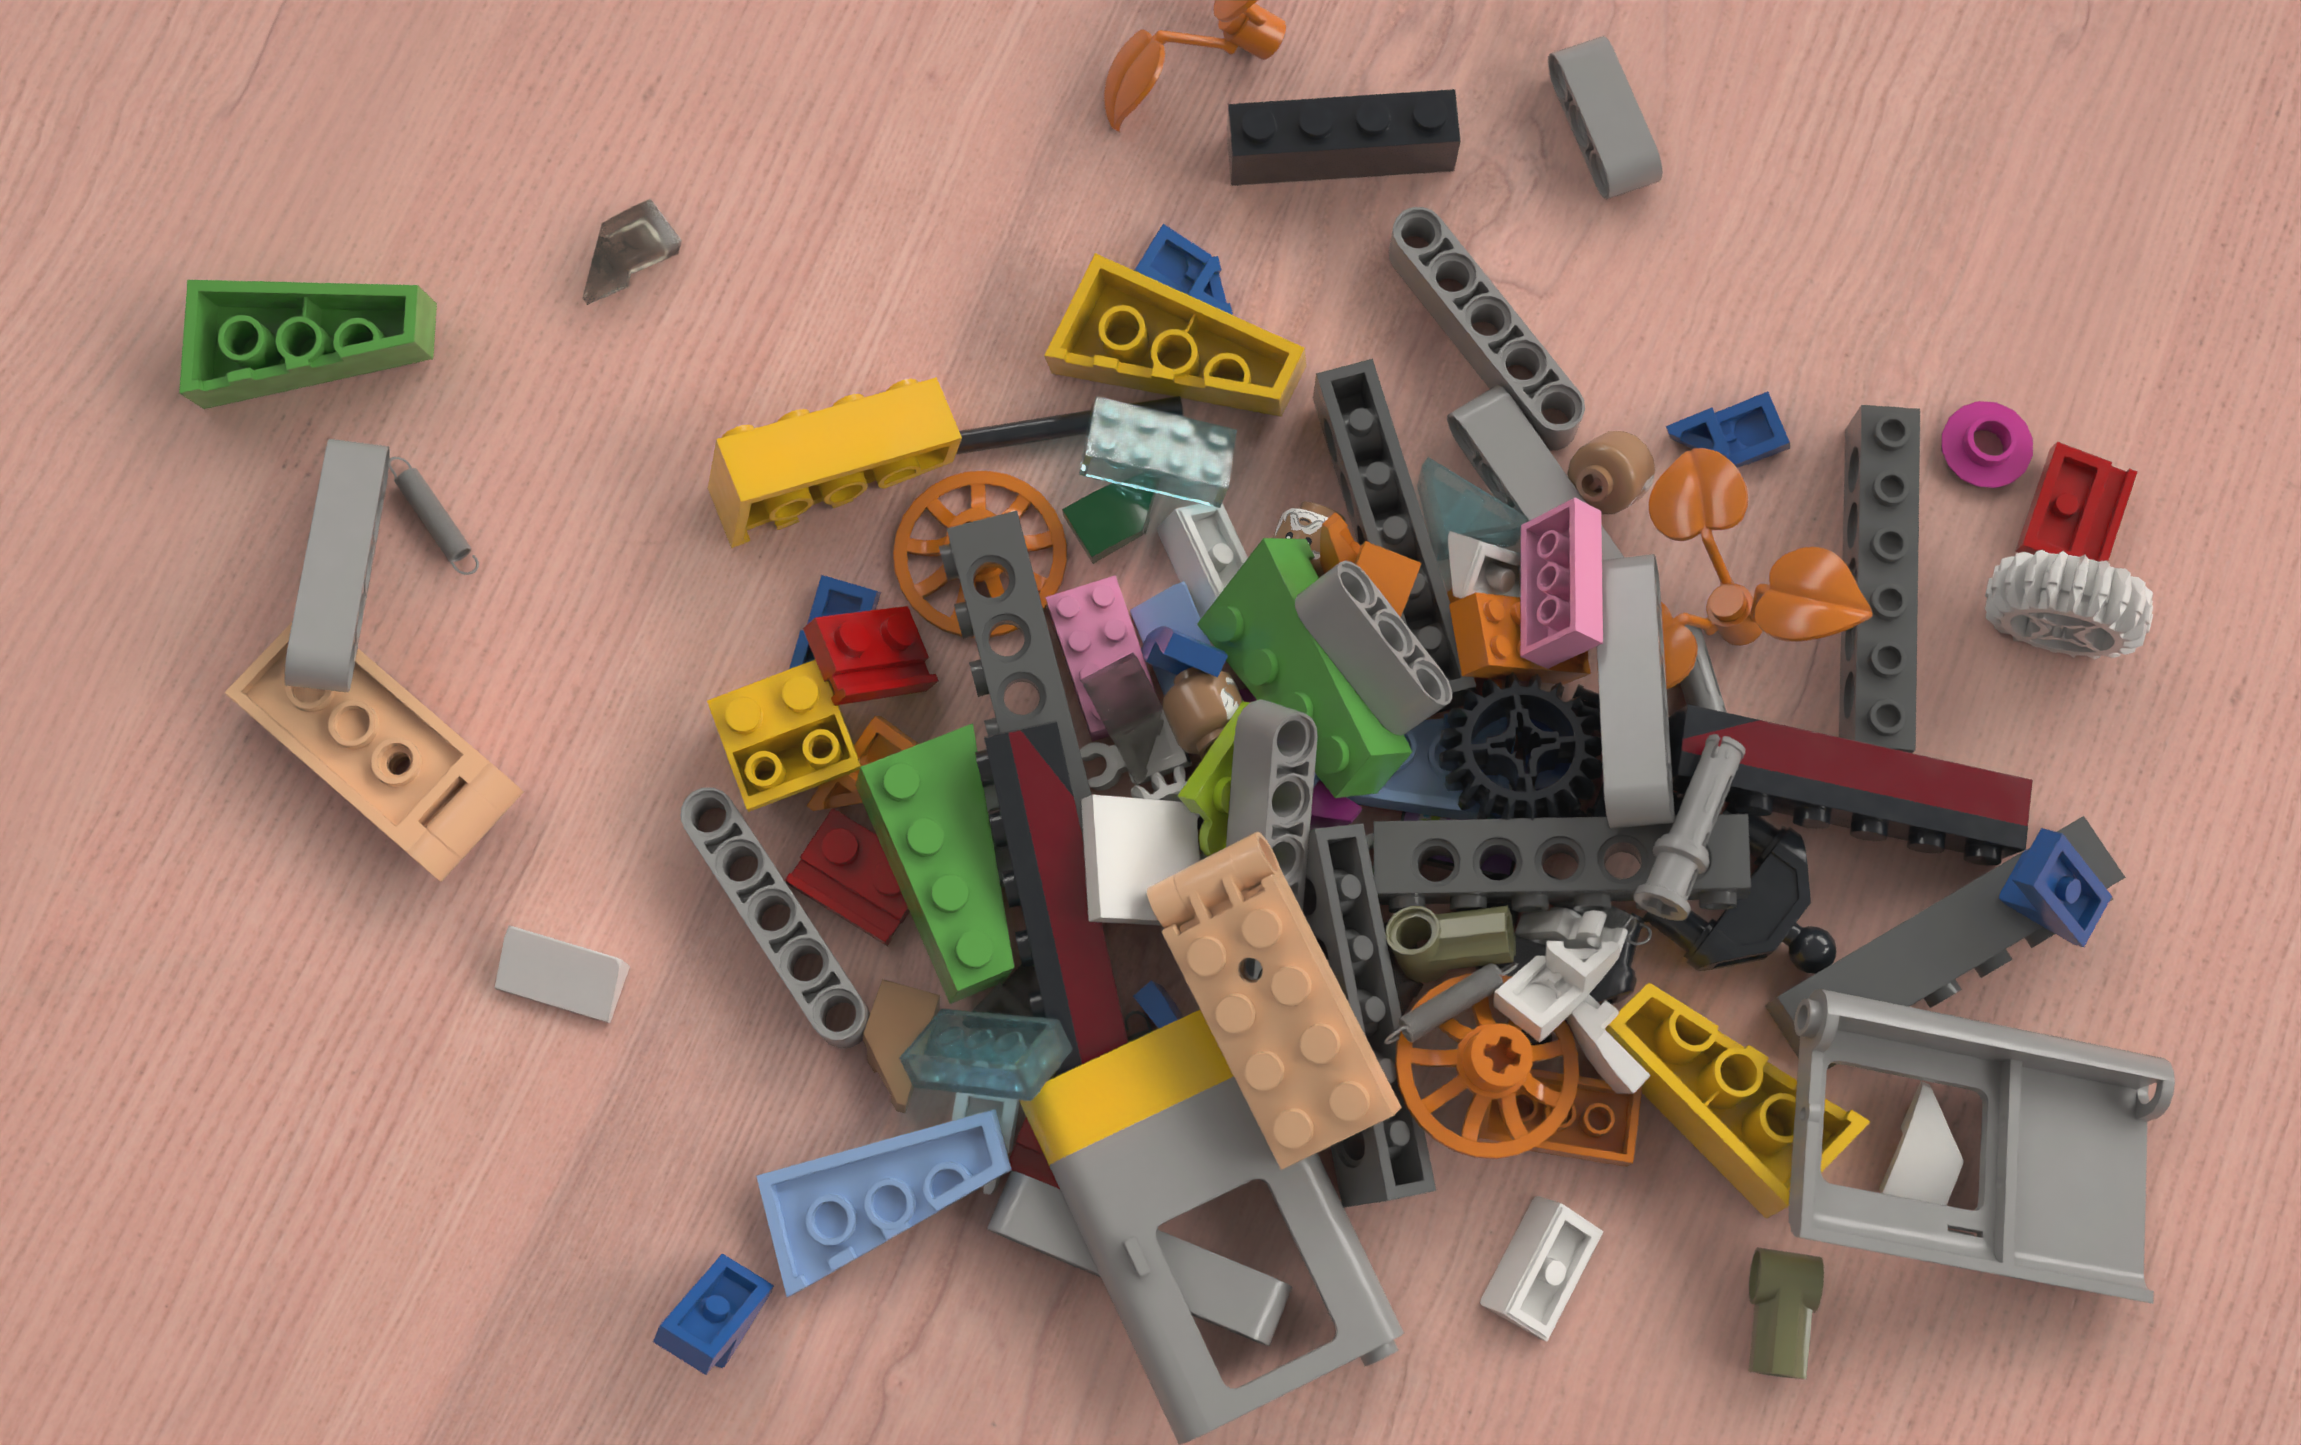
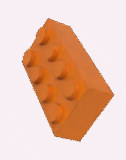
(1490, 642)
(1596, 1129)

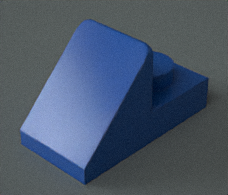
(2056, 888)
(714, 1315)

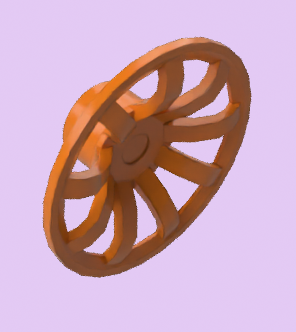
(929, 500)
(1492, 1065)

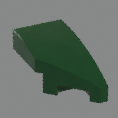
(1109, 518)

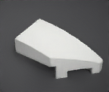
(1553, 986)
(1602, 1050)
(1927, 1154)

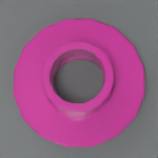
(1972, 464)

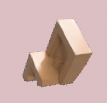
(892, 1026)

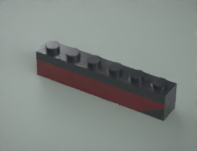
(1859, 786)
(1049, 883)

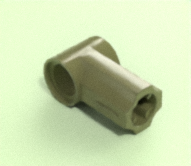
(1454, 940)
(1785, 1295)

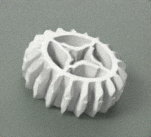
(2069, 604)

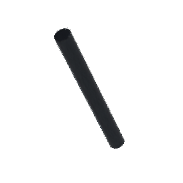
(1046, 427)

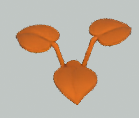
(1143, 56)
(1807, 591)

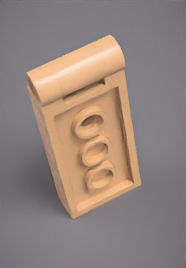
(361, 738)
(1281, 1034)

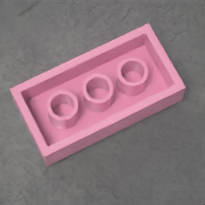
(1561, 583)
(1092, 634)

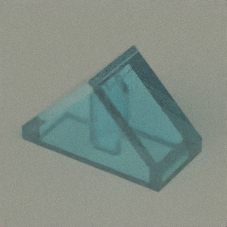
(1463, 508)

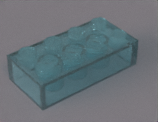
(1158, 452)
(986, 1054)

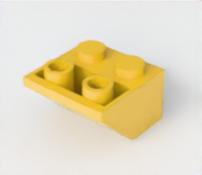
(783, 735)

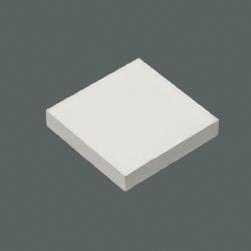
(1130, 849)

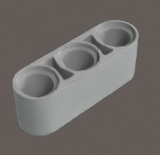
(1605, 117)
(1373, 648)

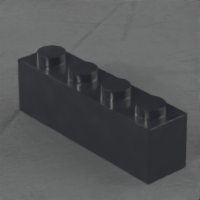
(1343, 137)

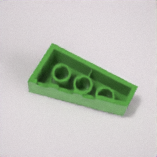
(293, 335)
(1285, 665)
(942, 854)

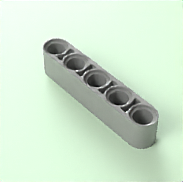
(1483, 303)
(1514, 458)
(337, 566)
(1634, 696)
(1274, 788)
(763, 891)
(1210, 1284)

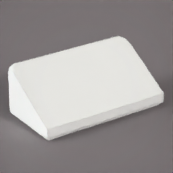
(1202, 550)
(1482, 567)
(560, 974)
(1541, 1267)

